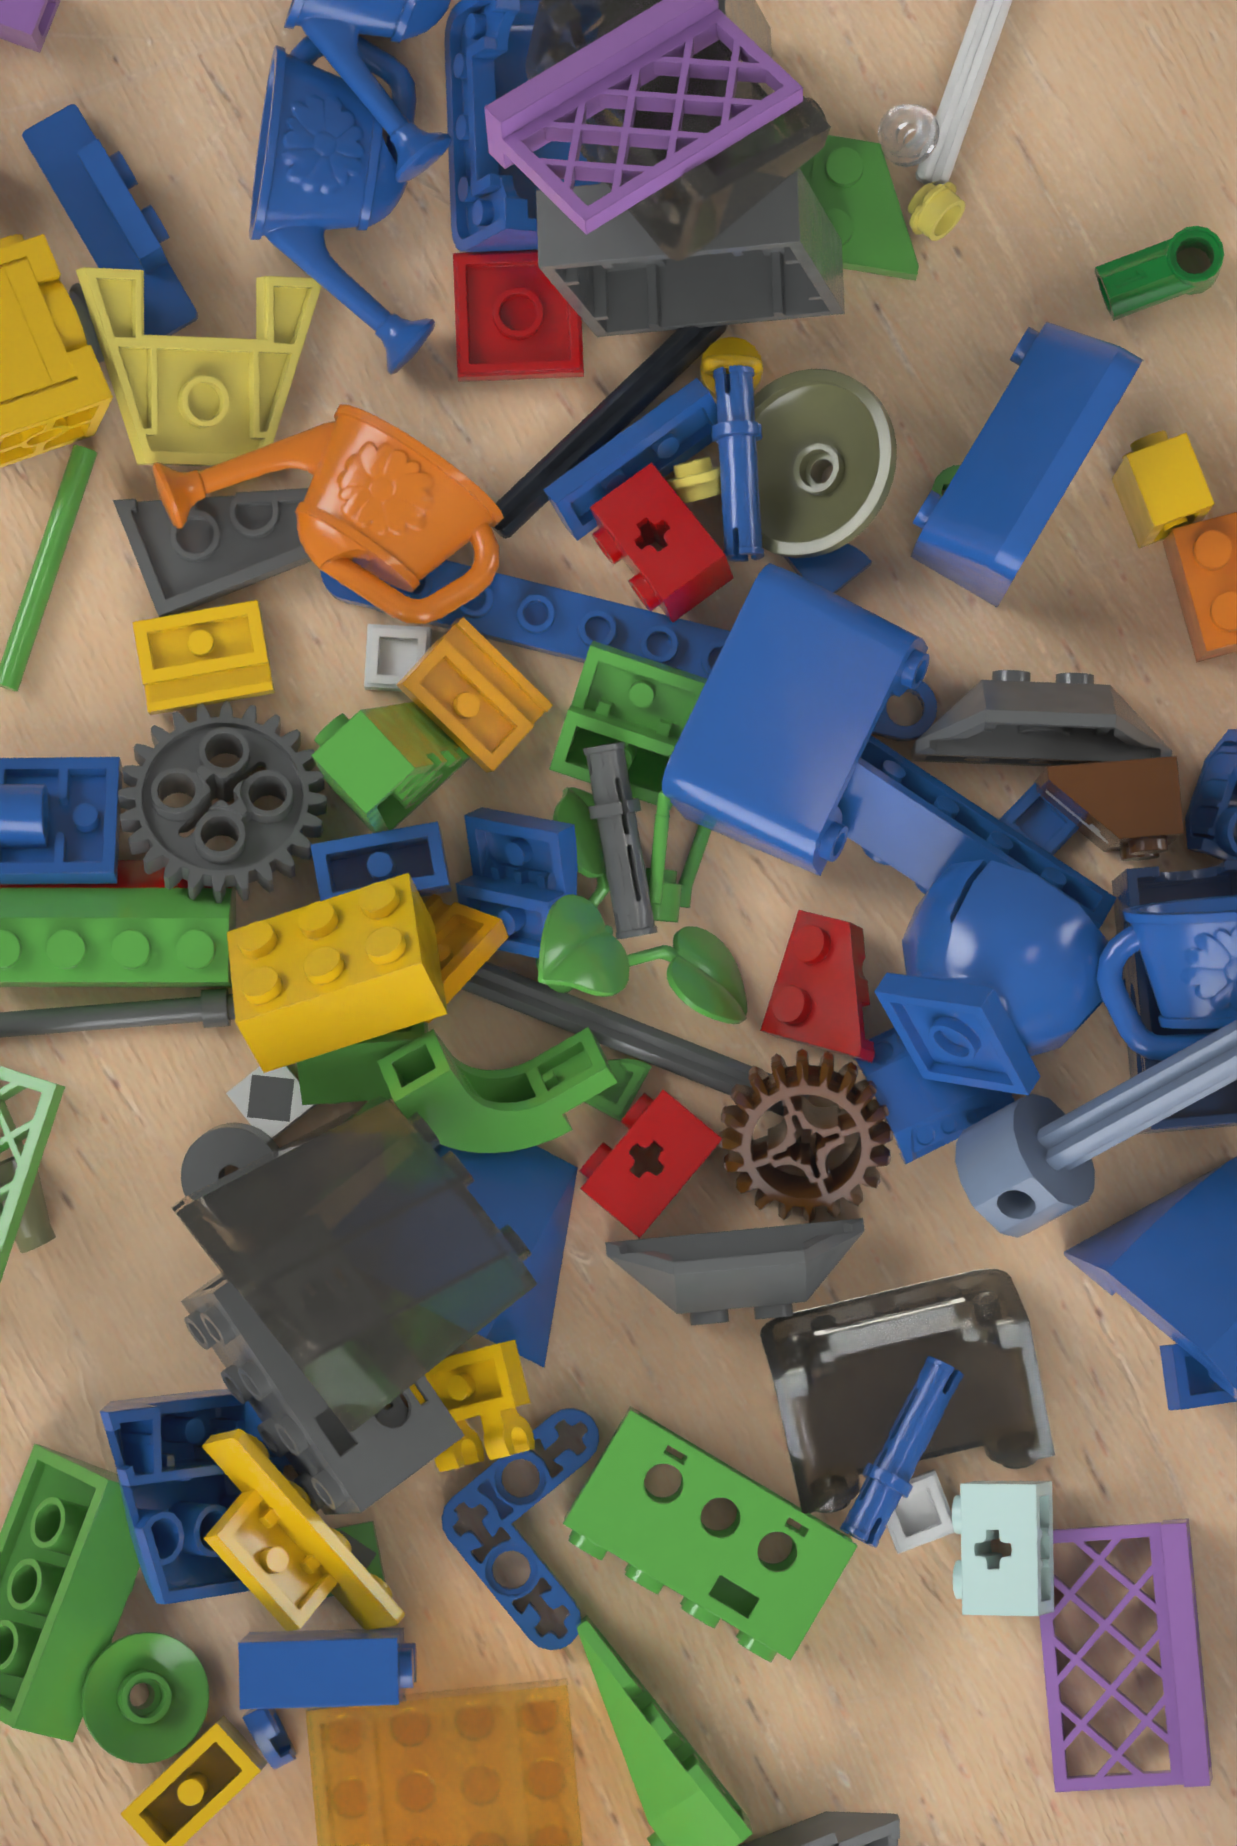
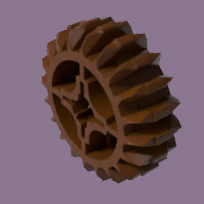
(780, 1146)

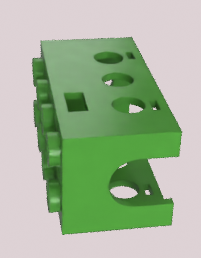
(708, 1567)

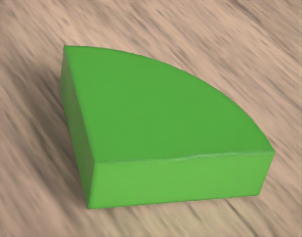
(619, 1097)

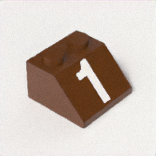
(1120, 803)

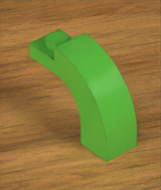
(500, 1107)

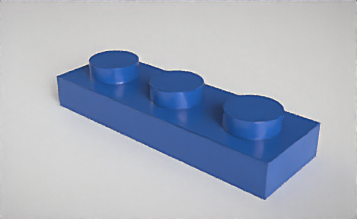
(663, 436)

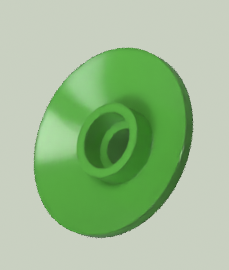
(174, 1704)

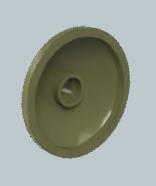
(806, 426)

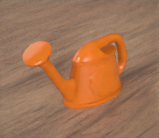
(371, 510)

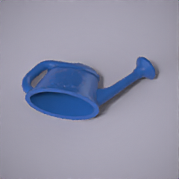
(335, 31)
(329, 170)
(1190, 966)

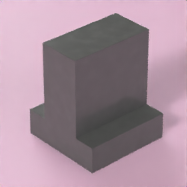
(765, 267)

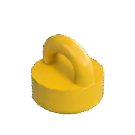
(726, 353)

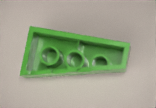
(386, 761)

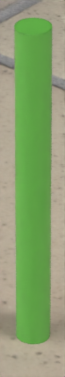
(46, 567)

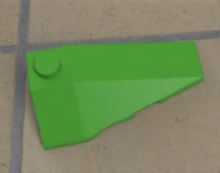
(672, 1781)

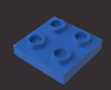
(59, 820)

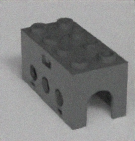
(334, 1466)

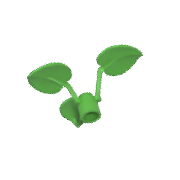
(585, 956)

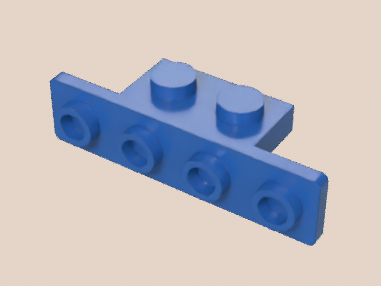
(106, 215)

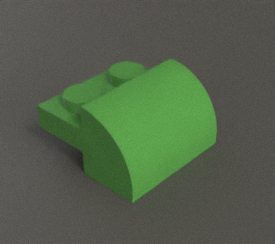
(627, 702)

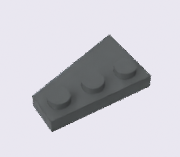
(218, 550)

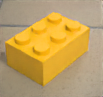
(335, 973)

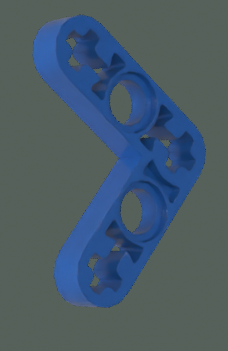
(504, 1510)

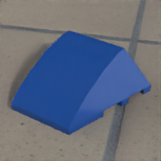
(535, 1198)
(1178, 1268)
(175, 1488)

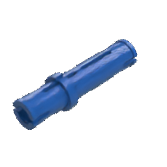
(737, 441)
(890, 1474)

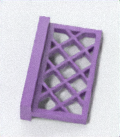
(610, 76)
(1179, 1655)

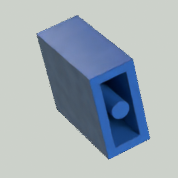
(325, 1668)

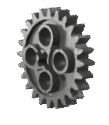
(183, 766)

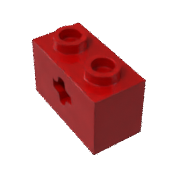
(651, 511)
(684, 1147)

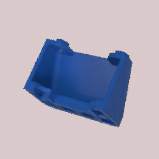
(484, 61)
(789, 718)

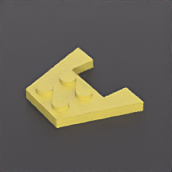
(198, 395)

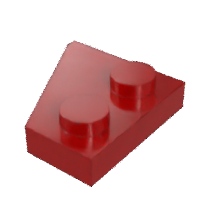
(822, 988)

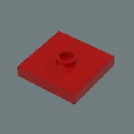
(512, 320)

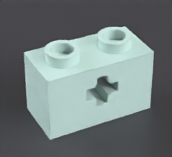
(1017, 1515)

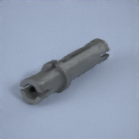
(620, 840)

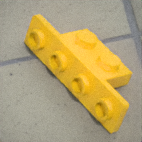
(285, 1546)

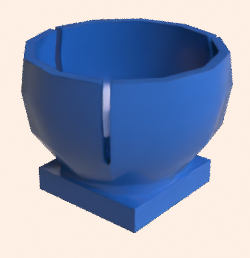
(992, 976)

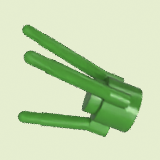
(664, 892)

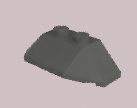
(1039, 725)
(737, 1267)

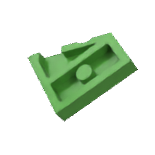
(863, 207)

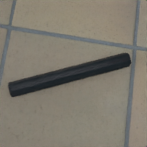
(604, 422)

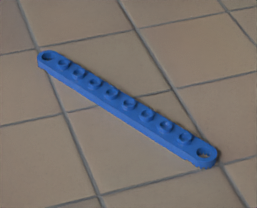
(568, 623)

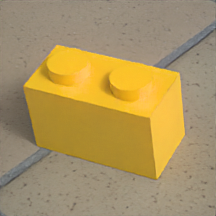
(1161, 486)
(194, 1786)

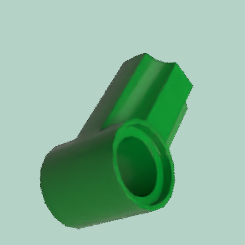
(1155, 275)

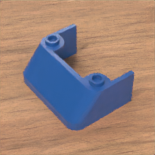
(1023, 459)

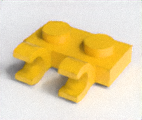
(485, 1385)

